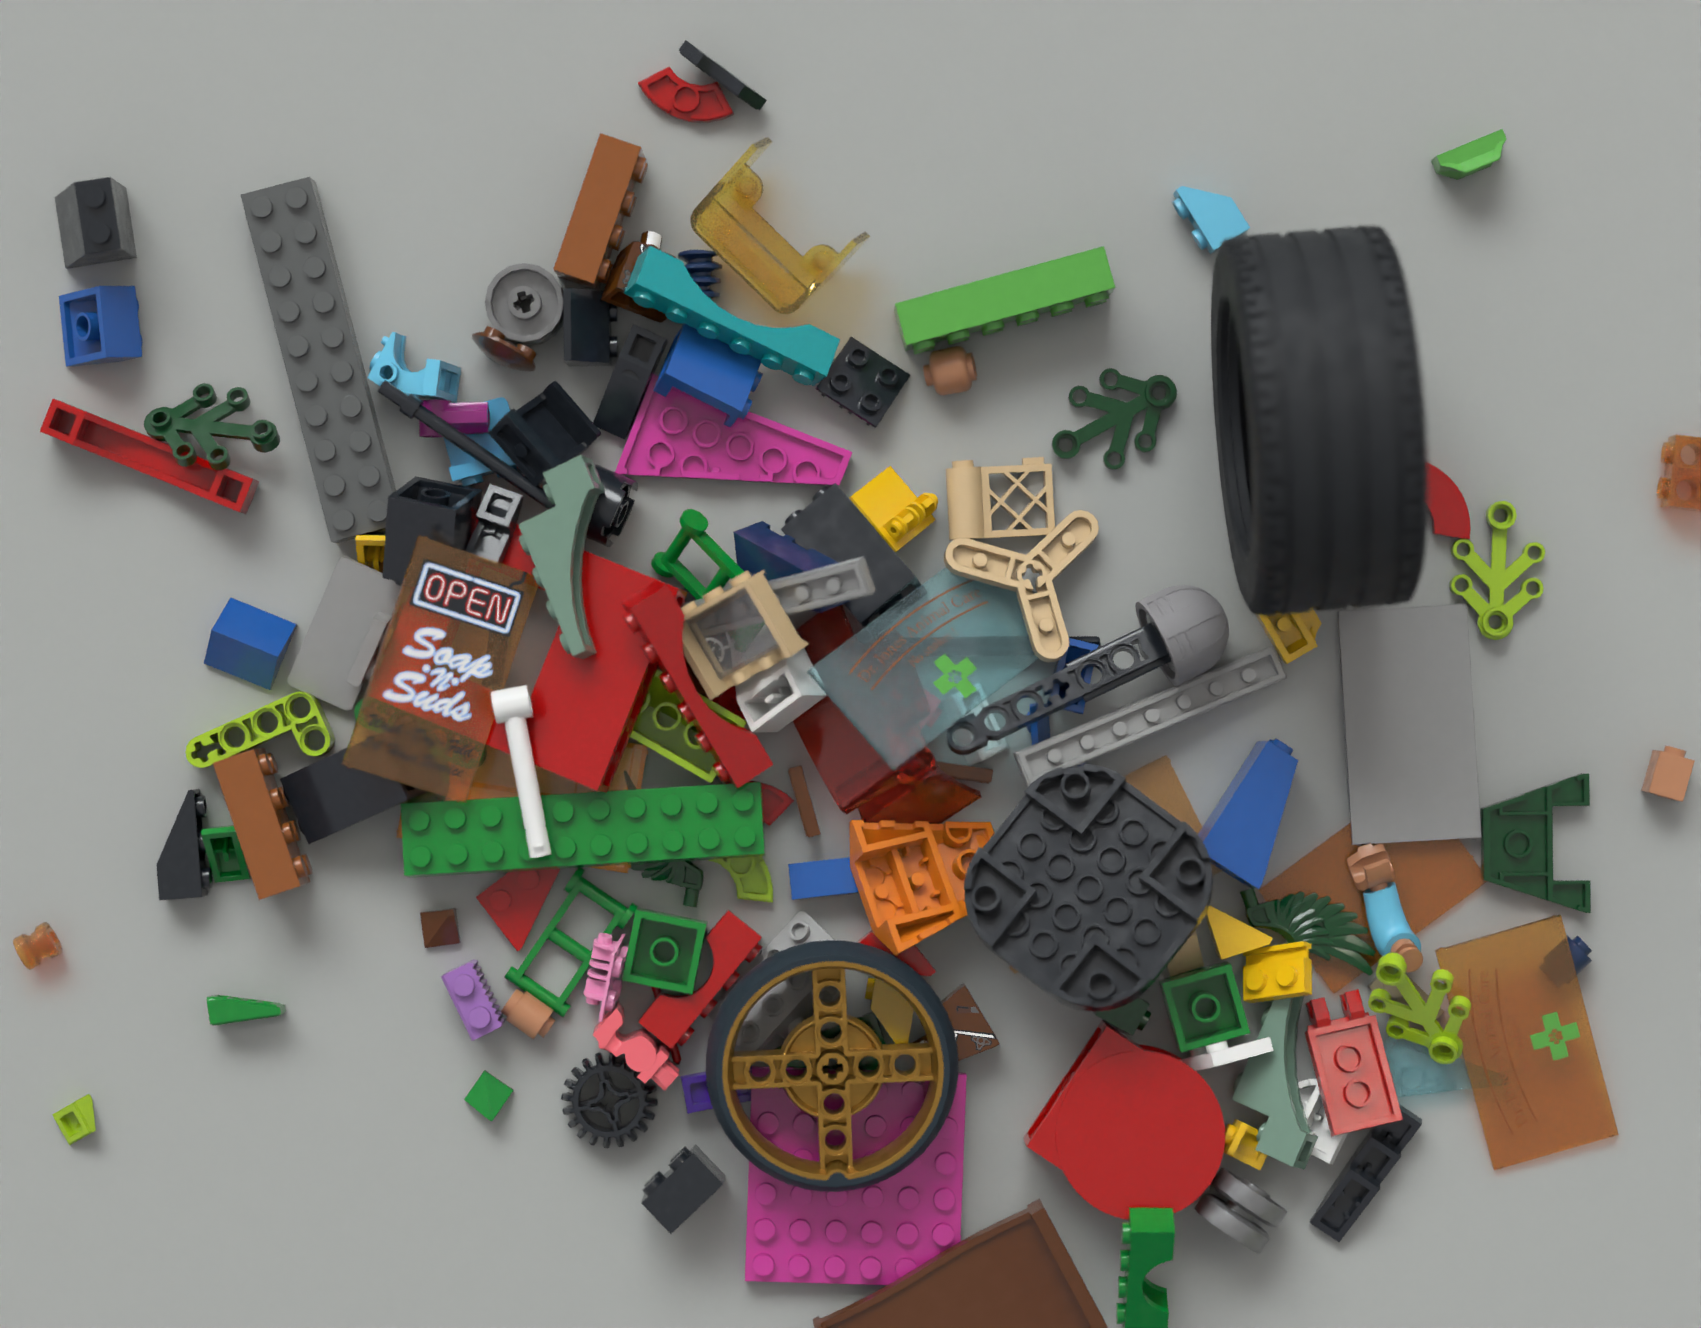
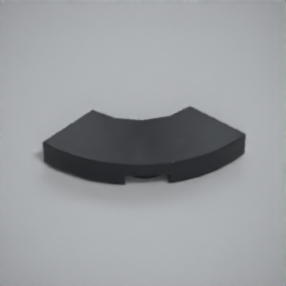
(722, 75)

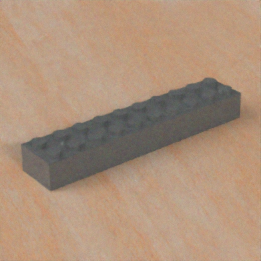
(321, 357)

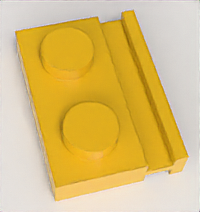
(1277, 972)

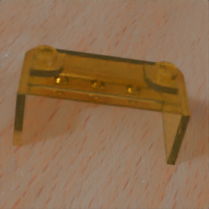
(755, 248)

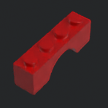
(672, 1015)

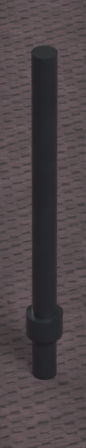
(413, 407)

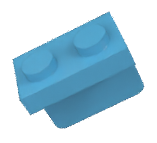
(466, 468)

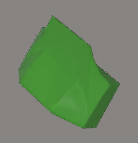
(1470, 157)

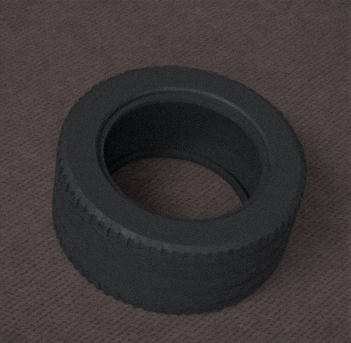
(1319, 420)

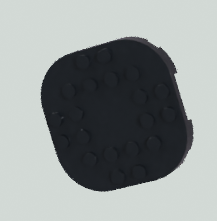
(1089, 888)

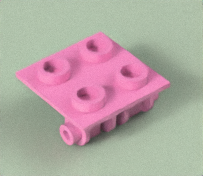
(603, 984)

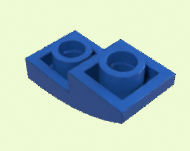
(821, 878)

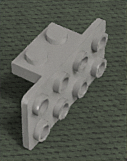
(345, 634)
(788, 1001)

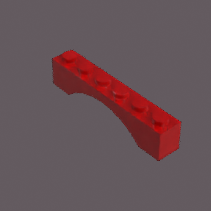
(147, 456)
(660, 623)

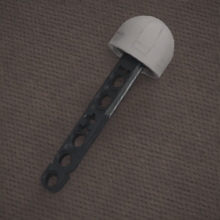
(1179, 632)

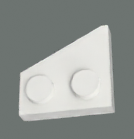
(1221, 1054)

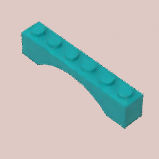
(666, 285)

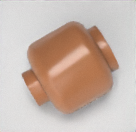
(950, 370)

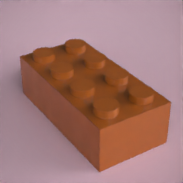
(600, 211)
(262, 822)

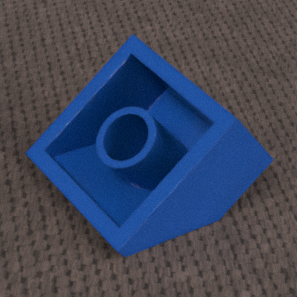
(100, 325)

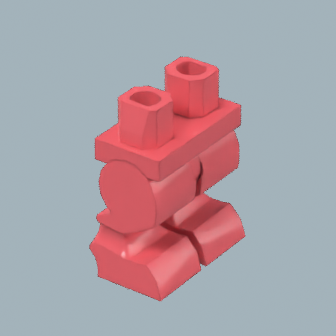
(639, 1049)

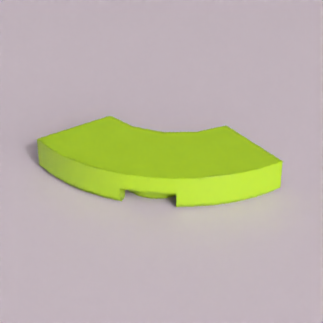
(750, 876)

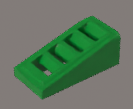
(235, 1009)

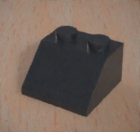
(588, 328)

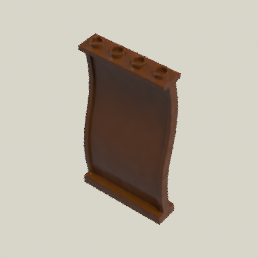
(993, 1279)

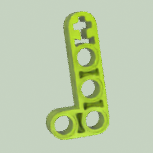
(256, 735)

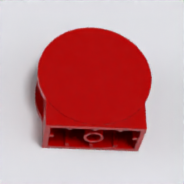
(1131, 1127)

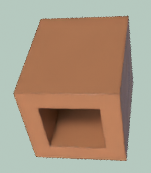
(1668, 773)

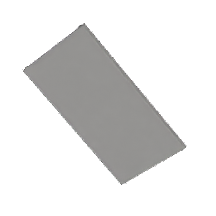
(1409, 724)

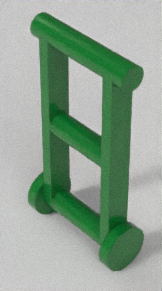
(667, 563)
(575, 885)

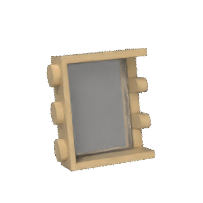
(737, 633)

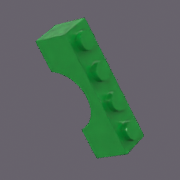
(1149, 1243)

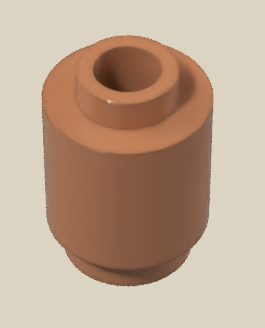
(528, 1014)

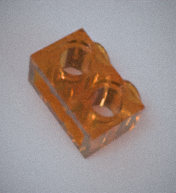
(1678, 471)

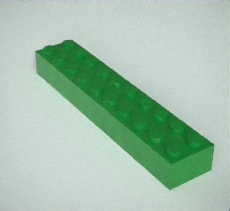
(585, 830)

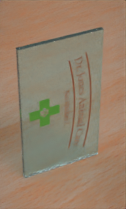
(926, 663)

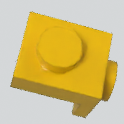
(1242, 1142)

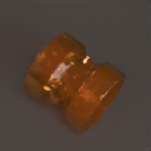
(40, 944)

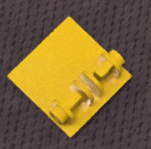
(894, 508)

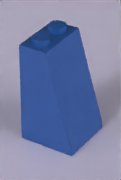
(1249, 813)

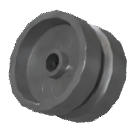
(513, 287)
(1238, 1213)

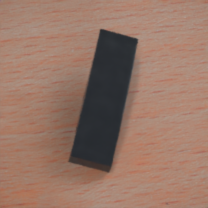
(1363, 1175)

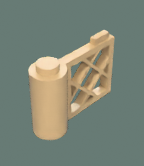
(971, 506)

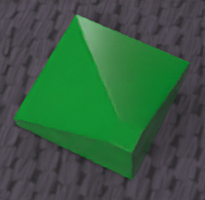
(488, 1095)

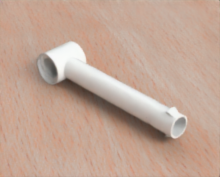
(513, 708)

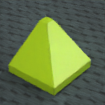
(76, 1119)

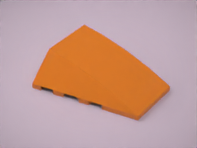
(913, 875)

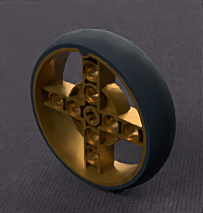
(933, 1062)

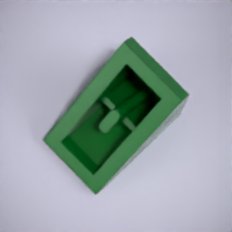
(225, 854)

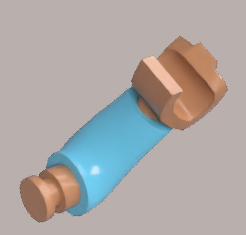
(1385, 916)

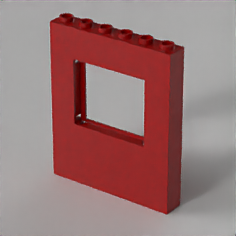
(591, 703)

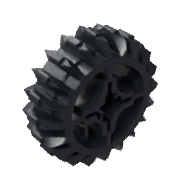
(580, 1107)

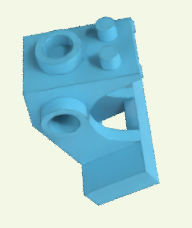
(436, 381)

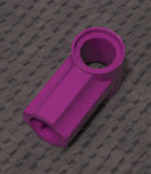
(464, 416)

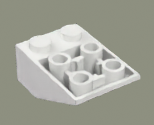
(778, 694)

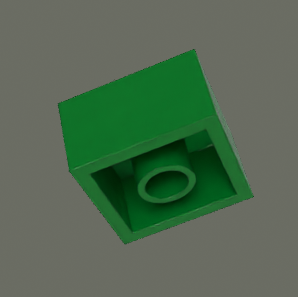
(664, 950)
(1204, 1006)

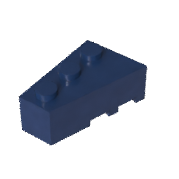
(778, 555)

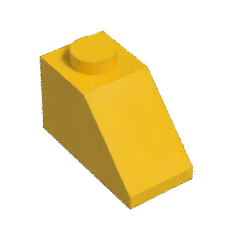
(890, 1009)

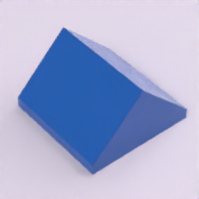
(249, 643)

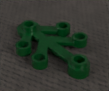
(1119, 414)
(207, 426)

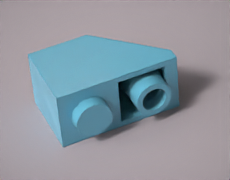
(1211, 215)

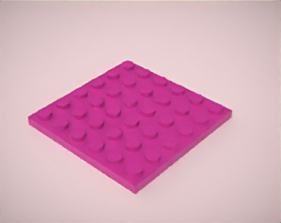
(858, 1233)

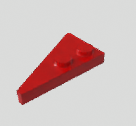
(517, 901)

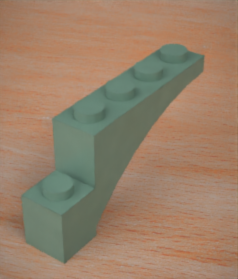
(557, 547)
(1273, 1088)

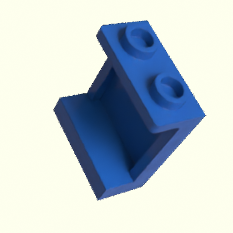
(710, 373)

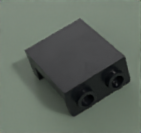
(545, 433)

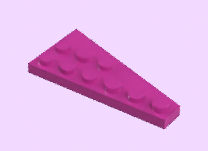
(689, 440)

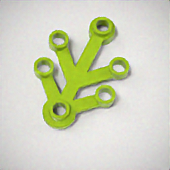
(1496, 576)
(1443, 1045)

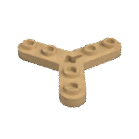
(1005, 570)

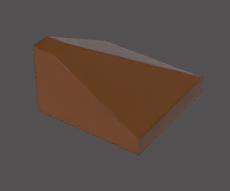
(440, 927)

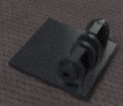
(863, 382)

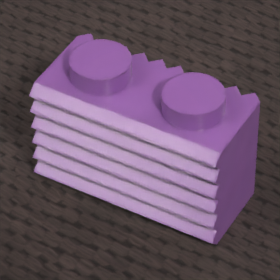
(473, 999)

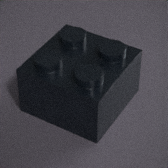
(682, 1188)

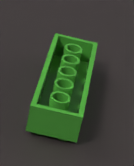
(1003, 299)

